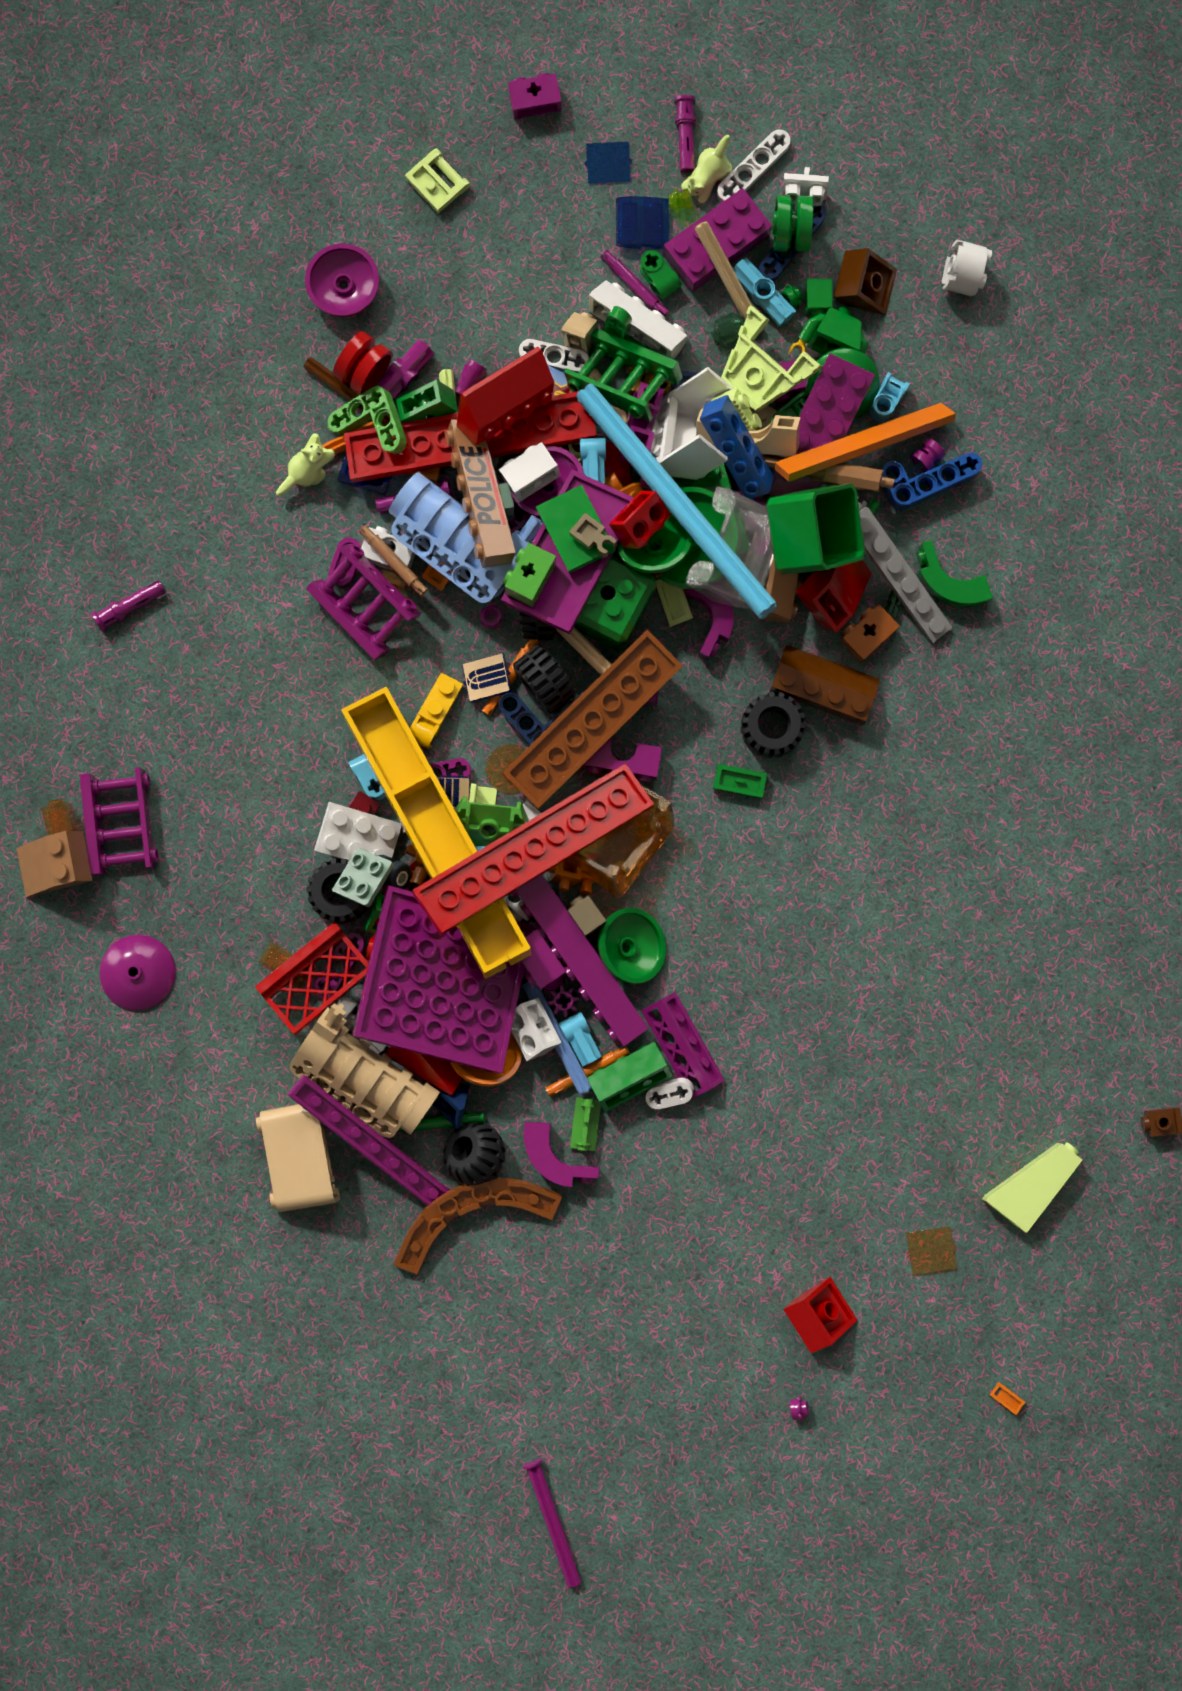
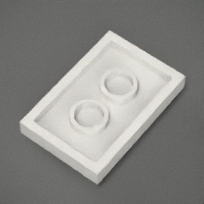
(349, 829)

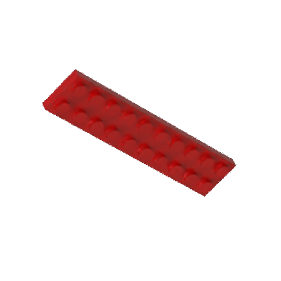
(554, 424)
(532, 849)

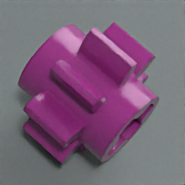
(559, 1006)

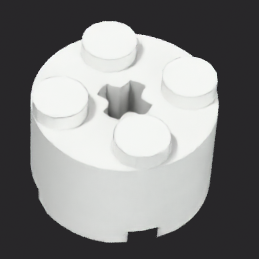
(966, 268)

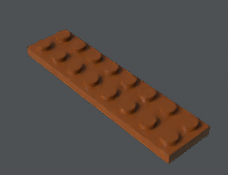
(592, 719)

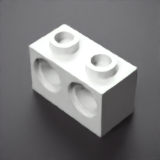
(534, 1030)

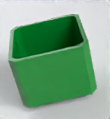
(815, 529)
(617, 619)

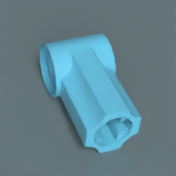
(593, 457)
(578, 1035)

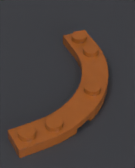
(463, 1200)

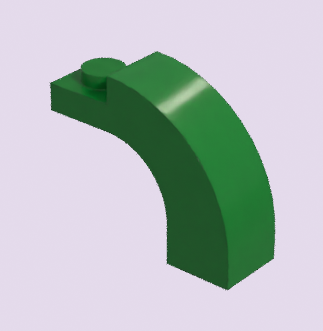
(947, 589)

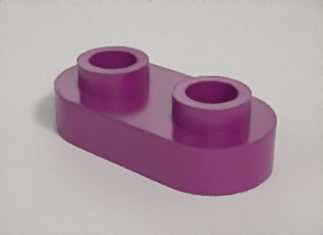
(338, 558)

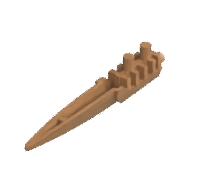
(840, 474)

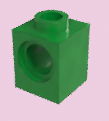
(818, 296)

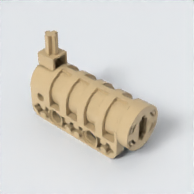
(361, 1076)

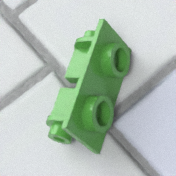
(585, 1124)

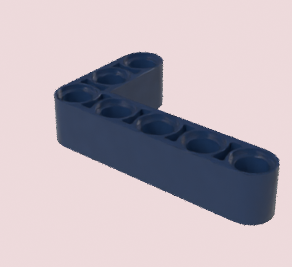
(523, 712)

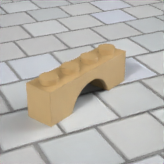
(778, 438)

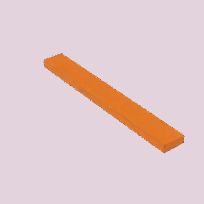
(864, 442)

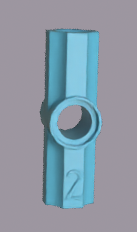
(772, 304)

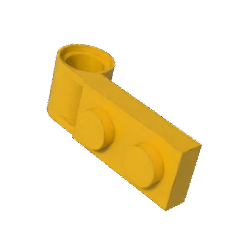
(435, 709)

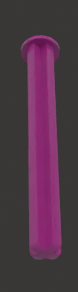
(553, 1522)

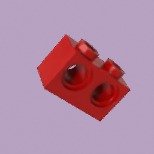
(635, 524)

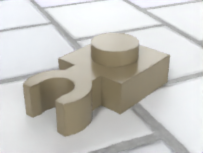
(590, 533)

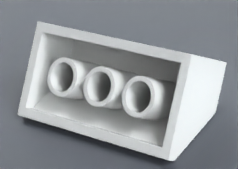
(646, 326)

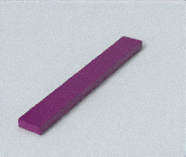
(366, 1140)

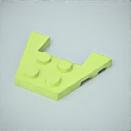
(758, 373)

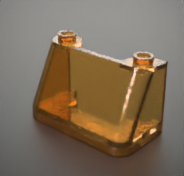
(625, 852)

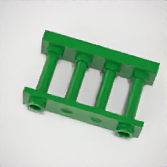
(625, 353)

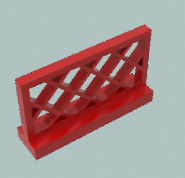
(297, 966)

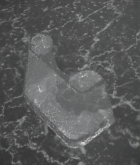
(749, 537)

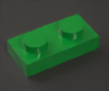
(739, 781)

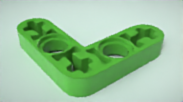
(373, 411)

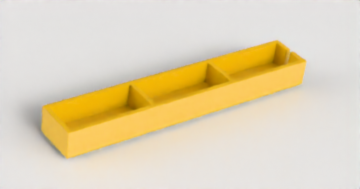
(430, 820)

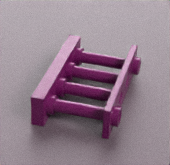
(341, 609)
(93, 812)

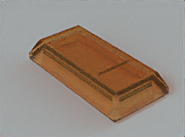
(276, 956)

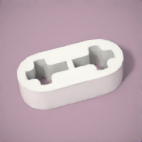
(670, 1099)

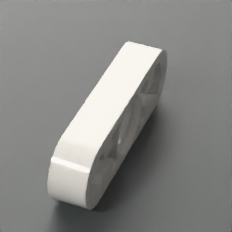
(549, 347)

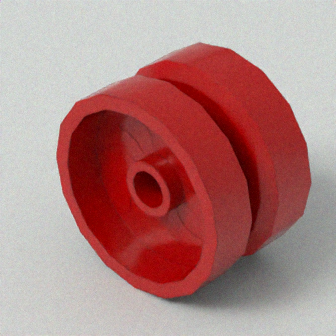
(362, 363)

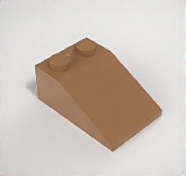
(54, 862)

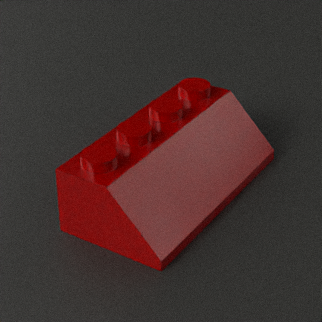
(505, 397)

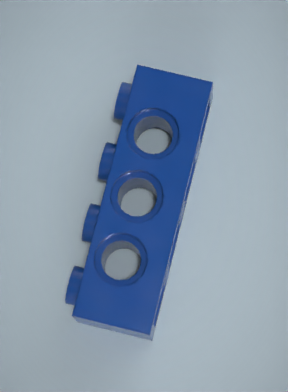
(735, 442)

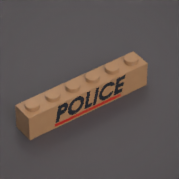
(481, 499)

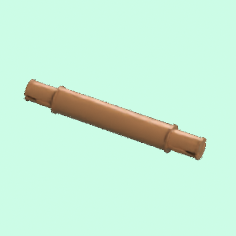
(393, 560)

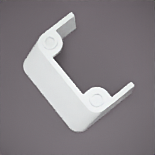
(675, 428)

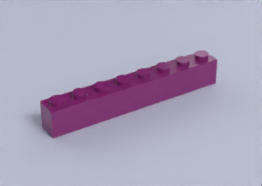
(581, 961)

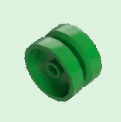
(792, 223)

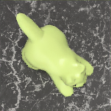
(710, 168)
(307, 465)

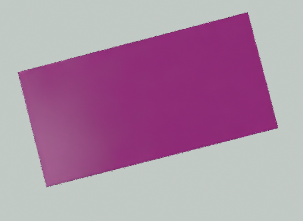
(567, 593)

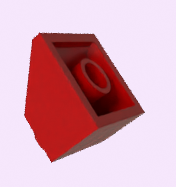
(820, 1315)

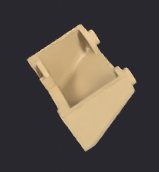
(297, 1159)

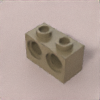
(586, 915)

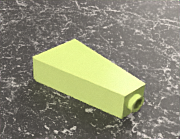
(1034, 1186)

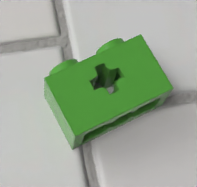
(528, 589)

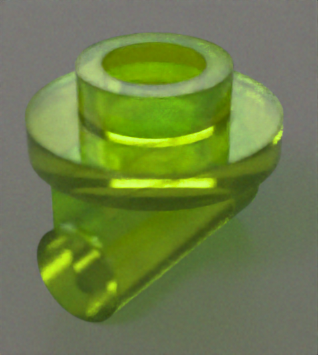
(680, 200)

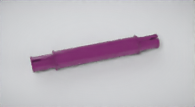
(634, 283)

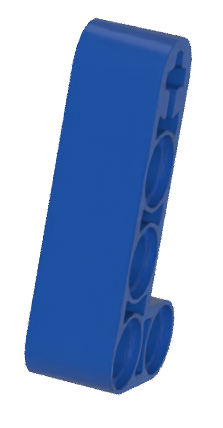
(932, 478)

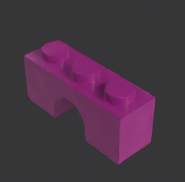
(642, 427)
(643, 763)

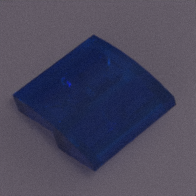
(642, 222)

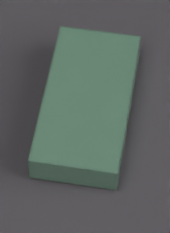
(507, 500)

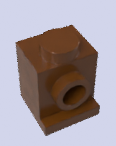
(1151, 1119)

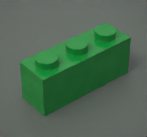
(629, 1076)

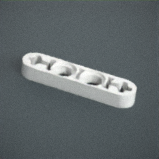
(749, 164)

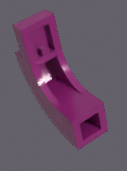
(721, 620)
(546, 1163)

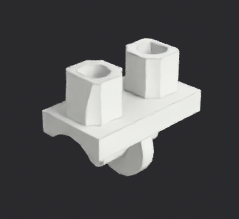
(806, 185)

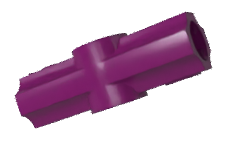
(406, 369)

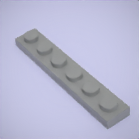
(902, 578)

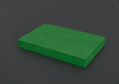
(559, 518)

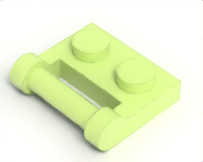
(430, 184)

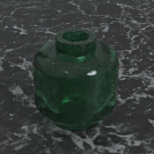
(727, 330)

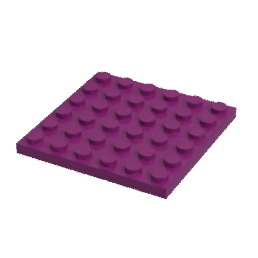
(430, 993)

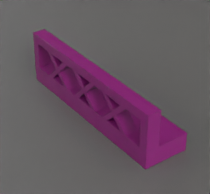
(686, 1043)

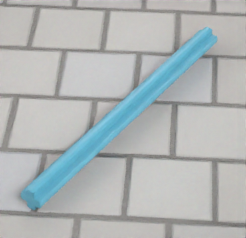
(677, 502)

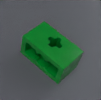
(427, 402)

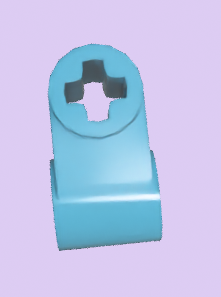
(889, 395)
(366, 777)

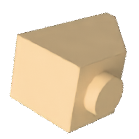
(578, 331)

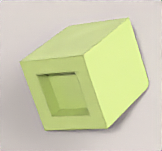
(482, 794)

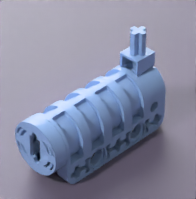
(437, 517)

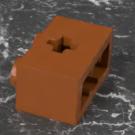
(882, 626)

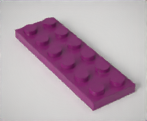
(826, 414)

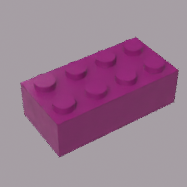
(736, 225)

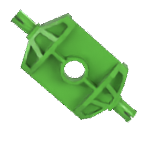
(477, 815)

